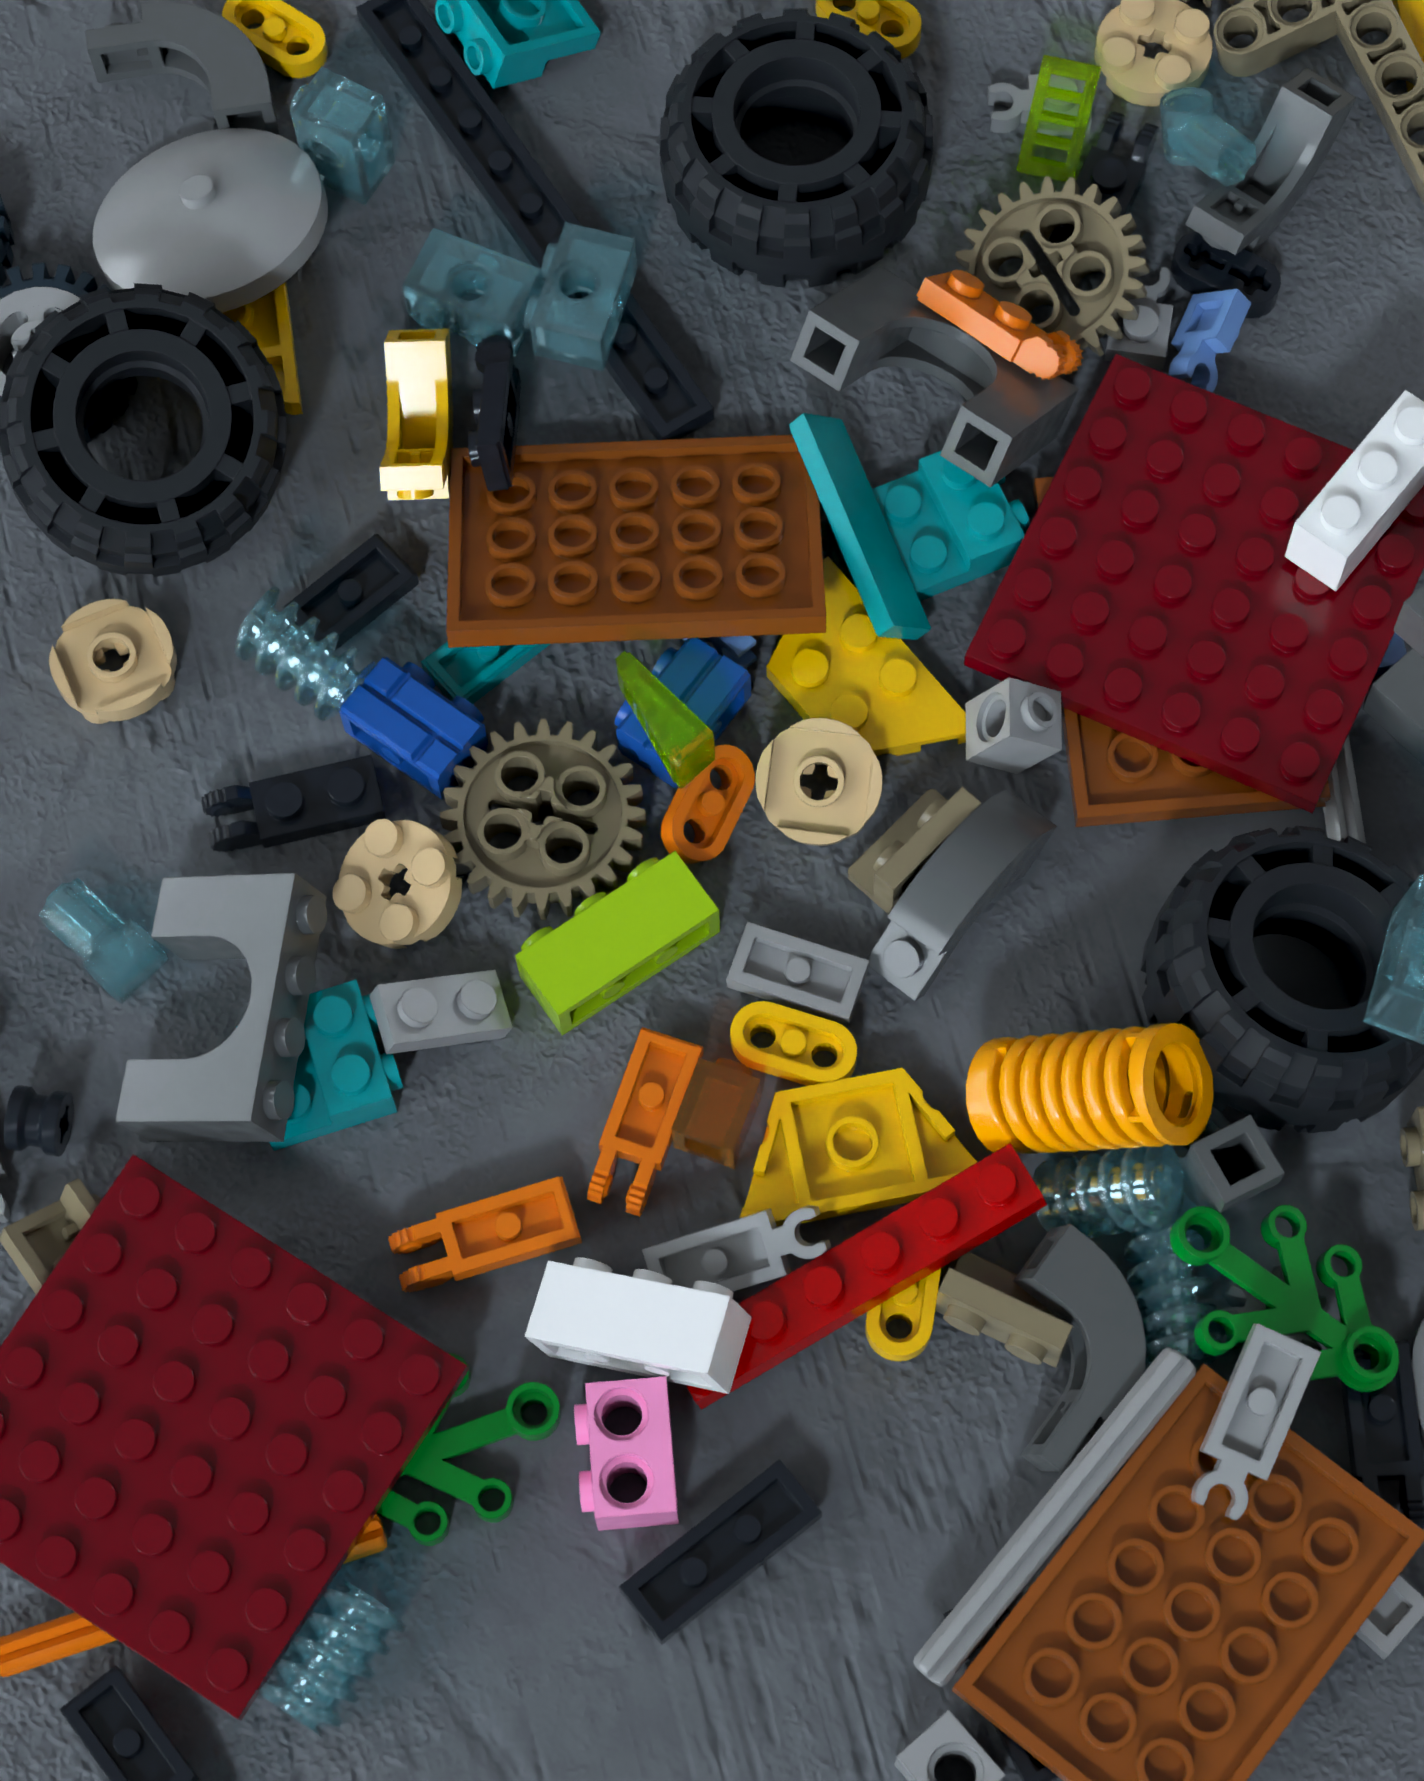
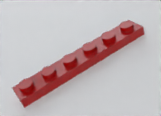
(882, 1262)

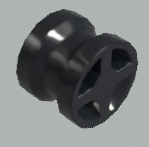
(38, 1120)

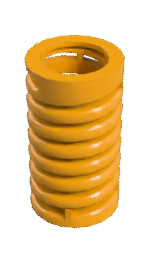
(1090, 1090)

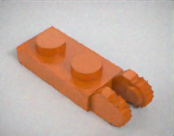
(999, 325)
(644, 1114)
(490, 1234)

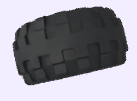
(793, 217)
(123, 521)
(1262, 1045)

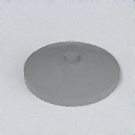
(213, 217)

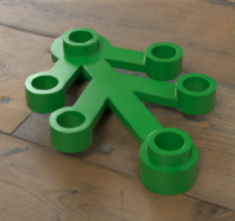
(1293, 1303)
(430, 1466)

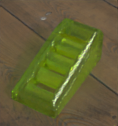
(1042, 167)
(672, 728)

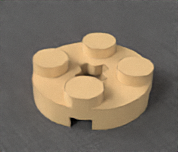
(1165, 22)
(121, 693)
(795, 754)
(366, 877)

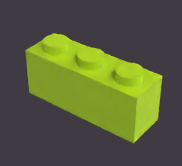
(617, 941)

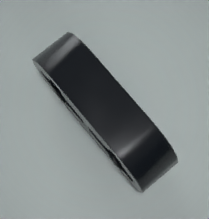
(1225, 272)

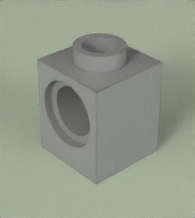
(1013, 726)
(945, 1740)

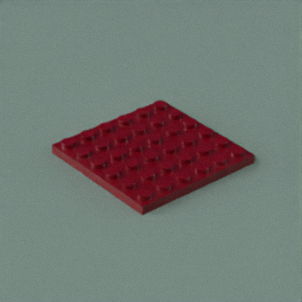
(1168, 591)
(200, 1433)

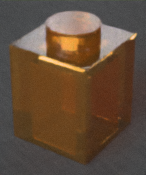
(717, 1111)

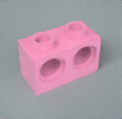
(642, 1452)

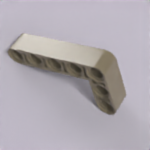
(1374, 64)

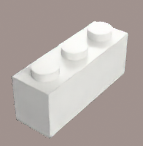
(1362, 496)
(639, 1324)

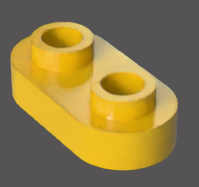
(880, 16)
(280, 35)
(796, 1041)
(913, 1305)

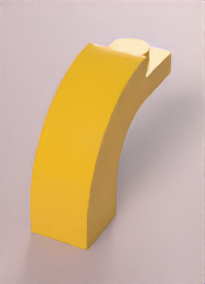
(418, 415)

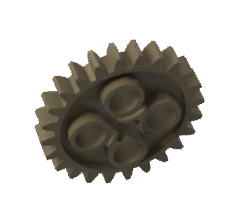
(1097, 244)
(560, 769)

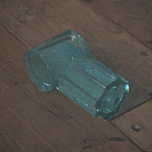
(1201, 138)
(112, 950)

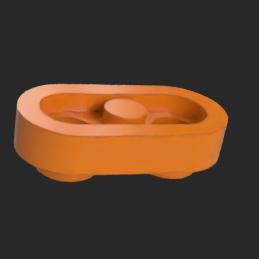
(709, 809)

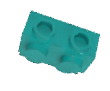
(516, 37)
(950, 525)
(340, 1071)

